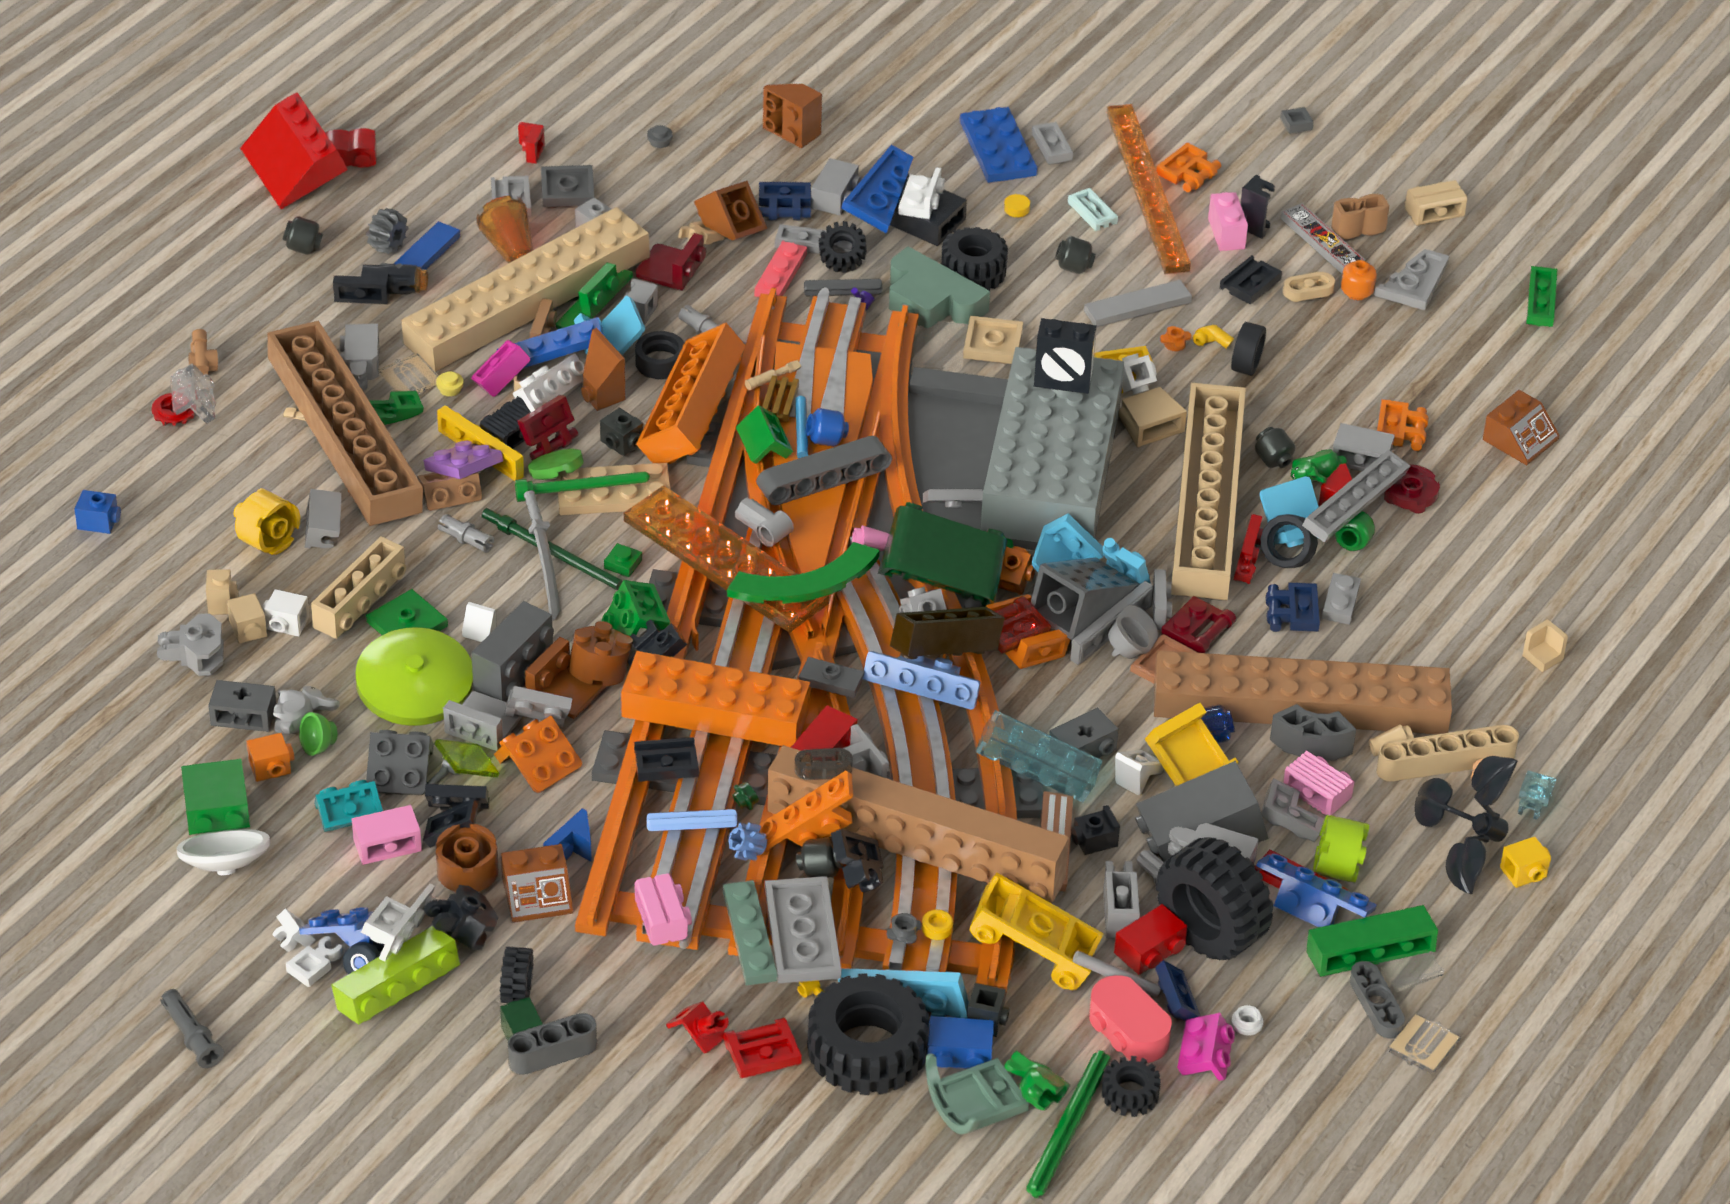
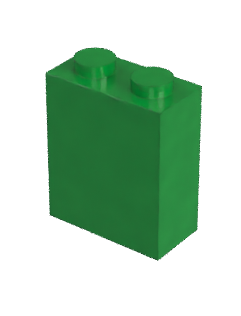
(215, 796)

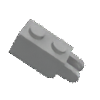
(361, 352)
(1183, 836)
(1120, 898)

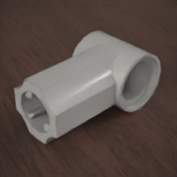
(769, 526)

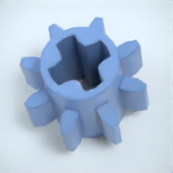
(747, 841)

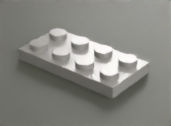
(802, 929)

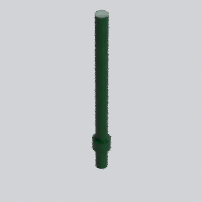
(509, 526)

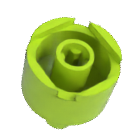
(1340, 848)

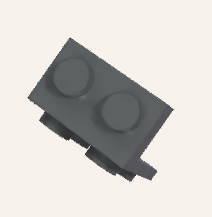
(399, 761)

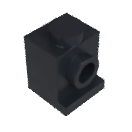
(1096, 831)

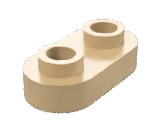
(1308, 286)

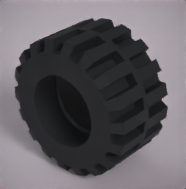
(976, 256)

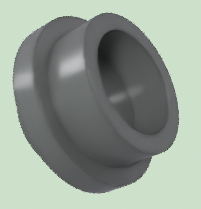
(659, 136)

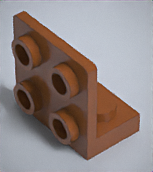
(552, 675)

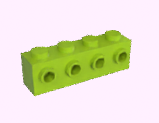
(389, 981)

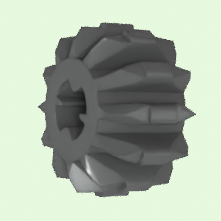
(387, 230)

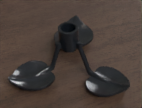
(1467, 859)

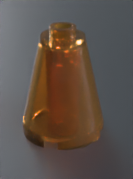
(506, 227)

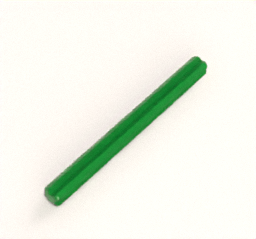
(1068, 1124)

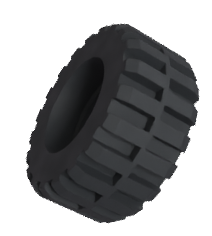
(1216, 897)
(860, 1064)

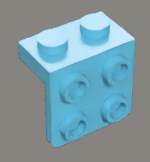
(621, 325)
(1292, 498)
(1064, 541)

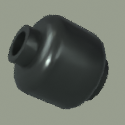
(302, 235)
(1075, 254)
(1275, 447)
(818, 858)

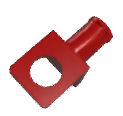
(702, 1025)

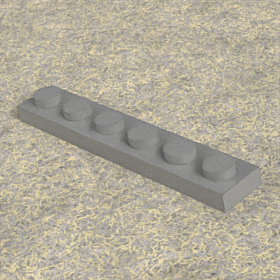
(1356, 495)

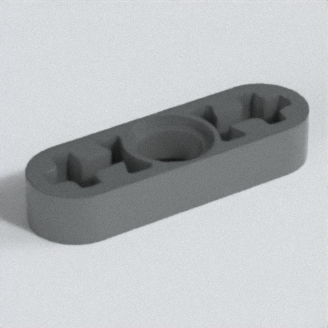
(1377, 987)

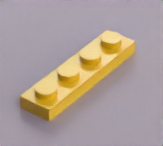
(460, 429)

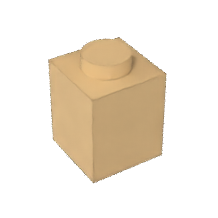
(247, 618)

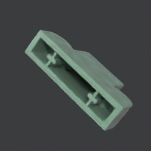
(933, 290)

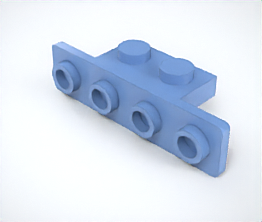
(923, 677)

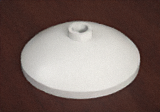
(223, 849)

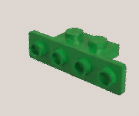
(596, 294)

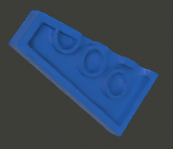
(880, 189)

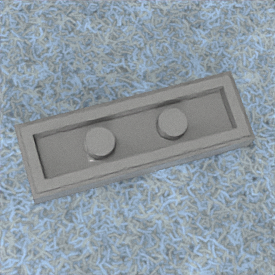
(807, 237)

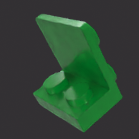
(634, 606)

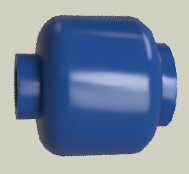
(826, 427)

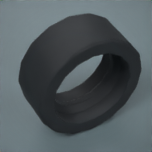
(654, 342)
(1248, 348)
(1268, 544)

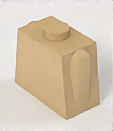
(1152, 416)

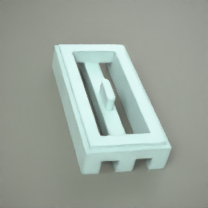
(1088, 210)

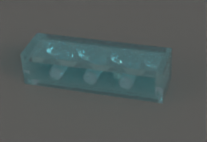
(1039, 756)

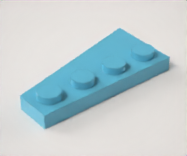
(940, 991)

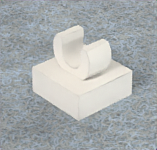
(291, 929)

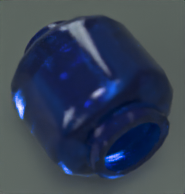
(1219, 722)

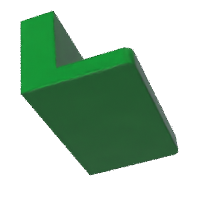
(762, 433)

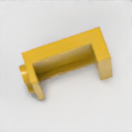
(1186, 746)

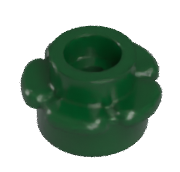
(745, 796)

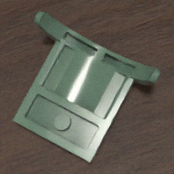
(974, 1095)

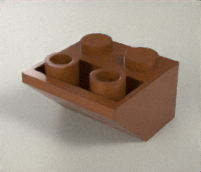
(792, 112)

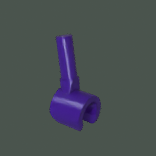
(864, 295)

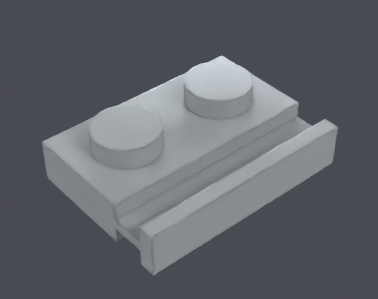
(512, 186)

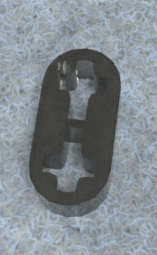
(822, 763)

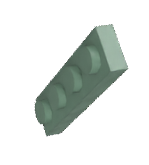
(749, 933)

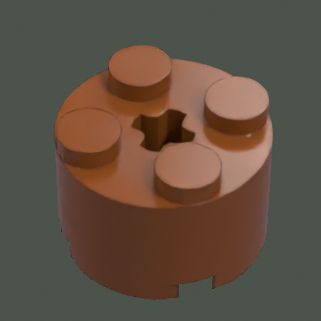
(600, 654)
(467, 857)

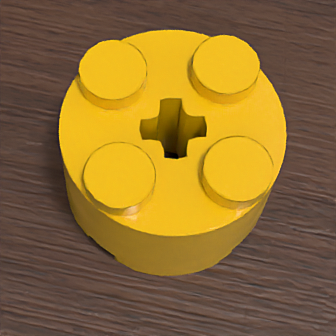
(266, 521)

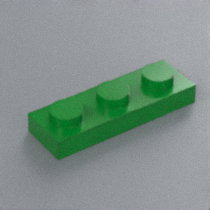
(1541, 296)

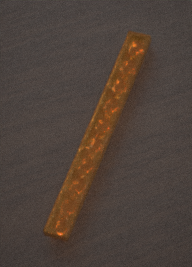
(1148, 189)

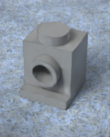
(645, 298)

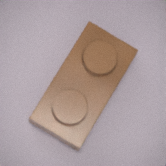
(544, 318)

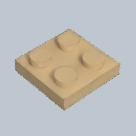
(992, 339)

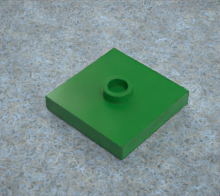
(406, 612)

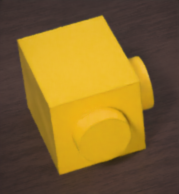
(1525, 862)

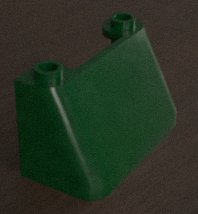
(944, 554)

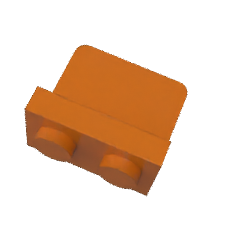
(540, 753)

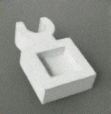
(313, 964)

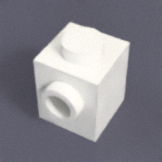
(286, 612)

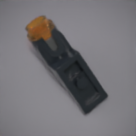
(378, 282)

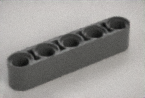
(824, 470)

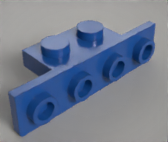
(1311, 896)

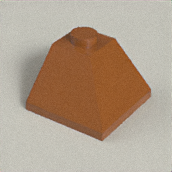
(603, 373)

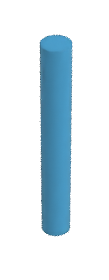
(801, 419)

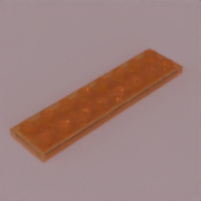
(714, 551)

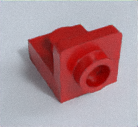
(532, 140)

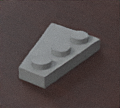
(1416, 281)

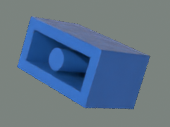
(960, 1041)

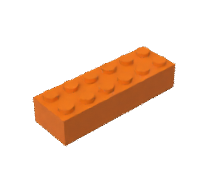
(691, 395)
(715, 699)

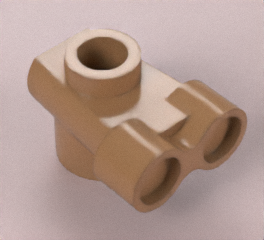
(200, 356)

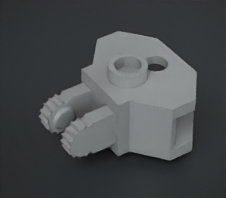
(194, 645)

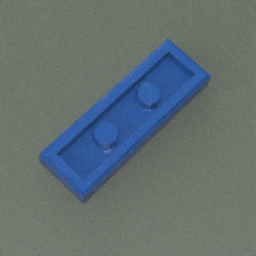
(430, 246)

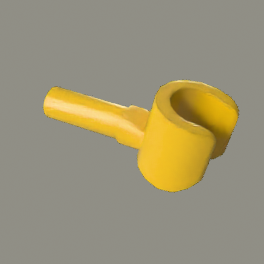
(809, 987)

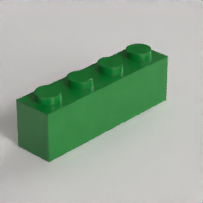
(1371, 939)

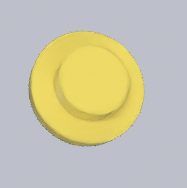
(449, 383)

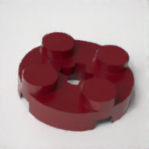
(1414, 499)

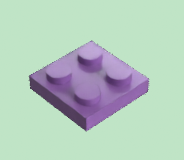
(462, 459)

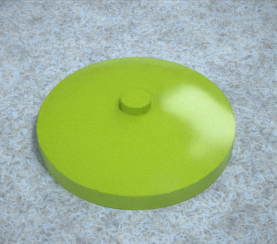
(413, 675)

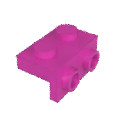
(1206, 1046)

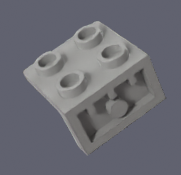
(479, 720)

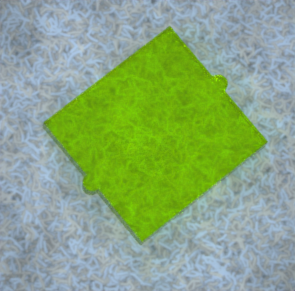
(466, 758)

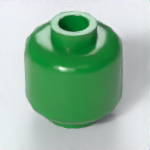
(1356, 532)

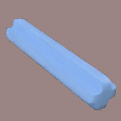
(692, 820)

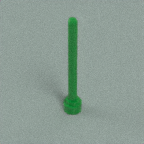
(523, 485)

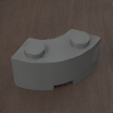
(1320, 734)

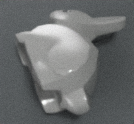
(295, 704)

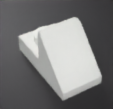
(1134, 769)

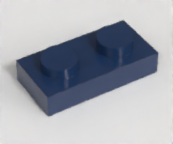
(1177, 991)

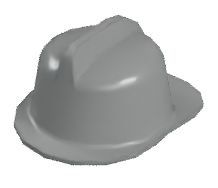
(1132, 632)

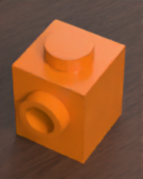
(269, 756)

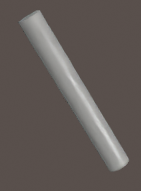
(1110, 970)

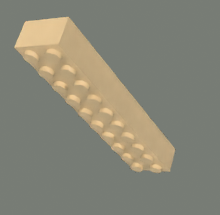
(514, 292)
(1208, 492)

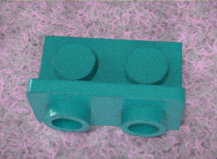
(341, 805)

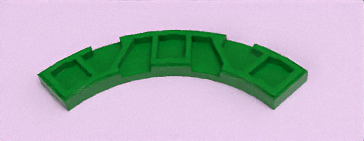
(806, 586)

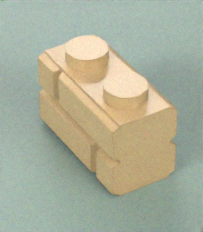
(1435, 202)

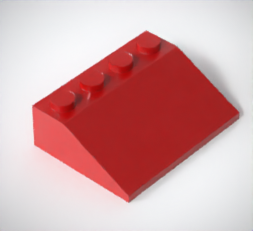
(292, 152)

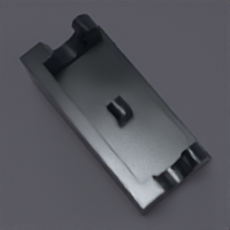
(1255, 205)

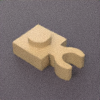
(699, 228)

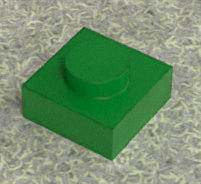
(623, 560)

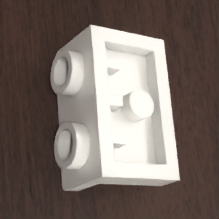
(922, 195)

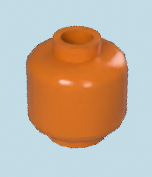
(1358, 280)

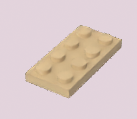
(614, 497)

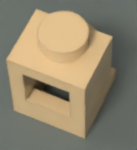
(219, 590)

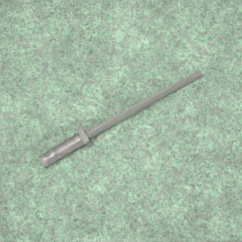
(539, 528)

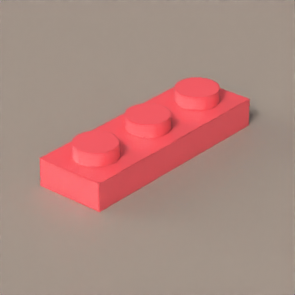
(781, 269)

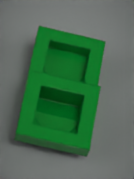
(399, 407)

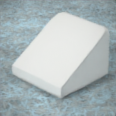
(478, 622)

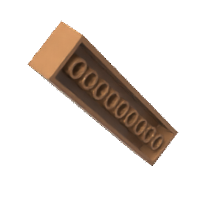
(345, 423)
(1259, 687)
(936, 828)

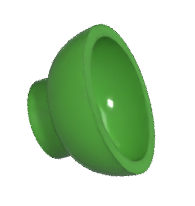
(316, 733)

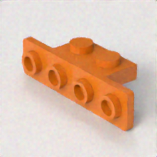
(812, 815)

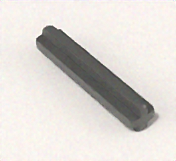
(842, 286)

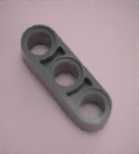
(552, 1043)

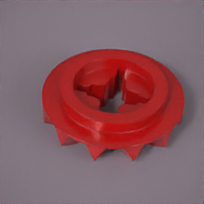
(162, 412)

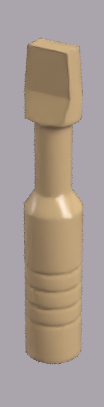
(765, 377)

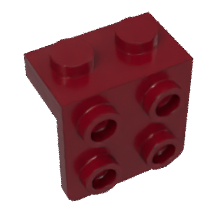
(672, 265)

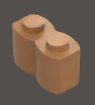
(1360, 216)

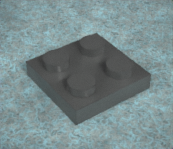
(567, 185)

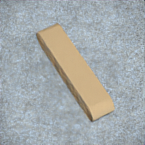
(1444, 752)

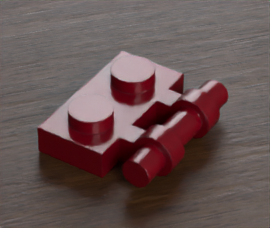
(545, 421)

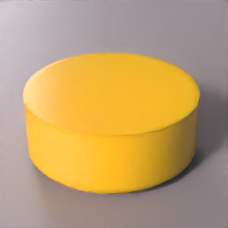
(1016, 205)
(937, 924)

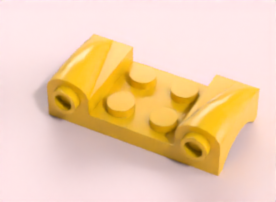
(1038, 926)

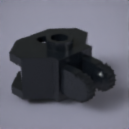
(462, 917)

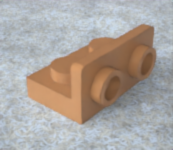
(447, 491)

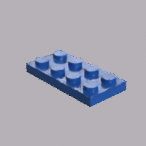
(998, 144)

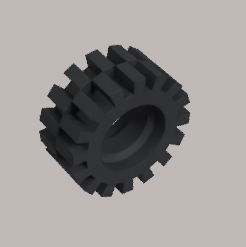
(842, 260)
(516, 974)
(1129, 1100)

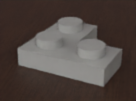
(1281, 810)

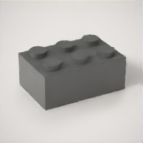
(510, 649)

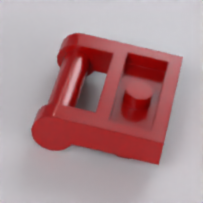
(763, 1054)

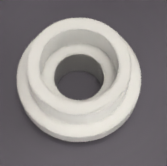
(1247, 1020)

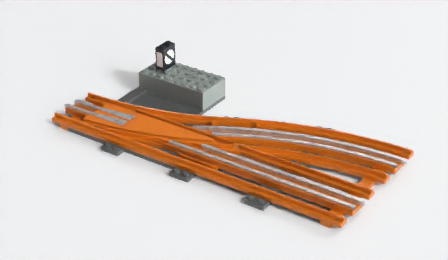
(1036, 453)

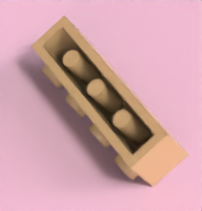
(358, 587)

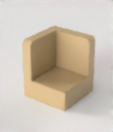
(1545, 645)

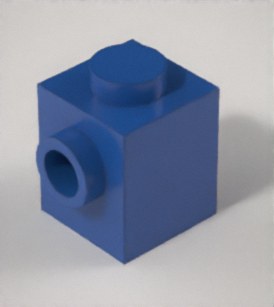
(97, 511)

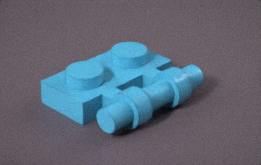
(1124, 561)

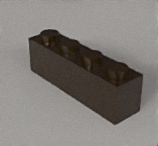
(946, 632)

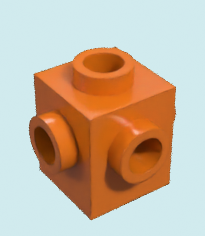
(1016, 570)

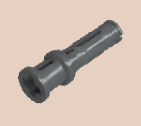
(196, 1036)

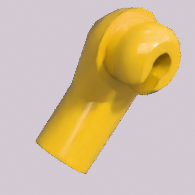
(1210, 334)

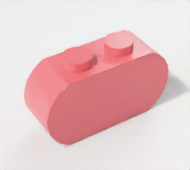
(1129, 1018)

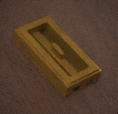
(782, 385)

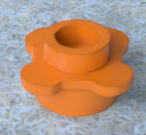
(1175, 338)

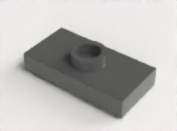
(832, 677)

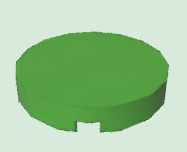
(551, 464)

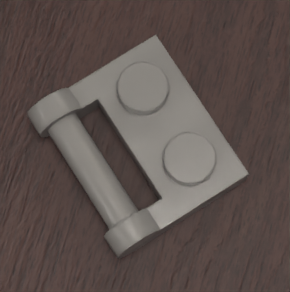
(537, 705)

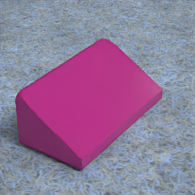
(501, 368)

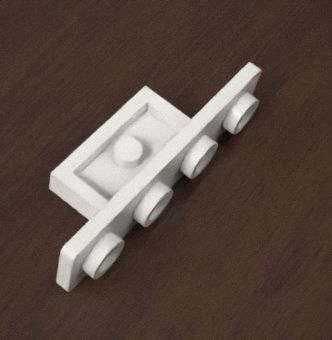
(549, 383)
(395, 922)

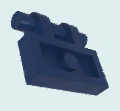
(785, 194)
(1301, 610)

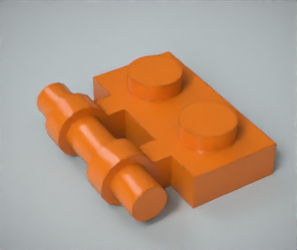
(1182, 164)
(1393, 420)

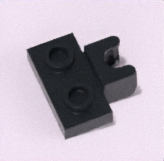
(659, 641)
(861, 857)

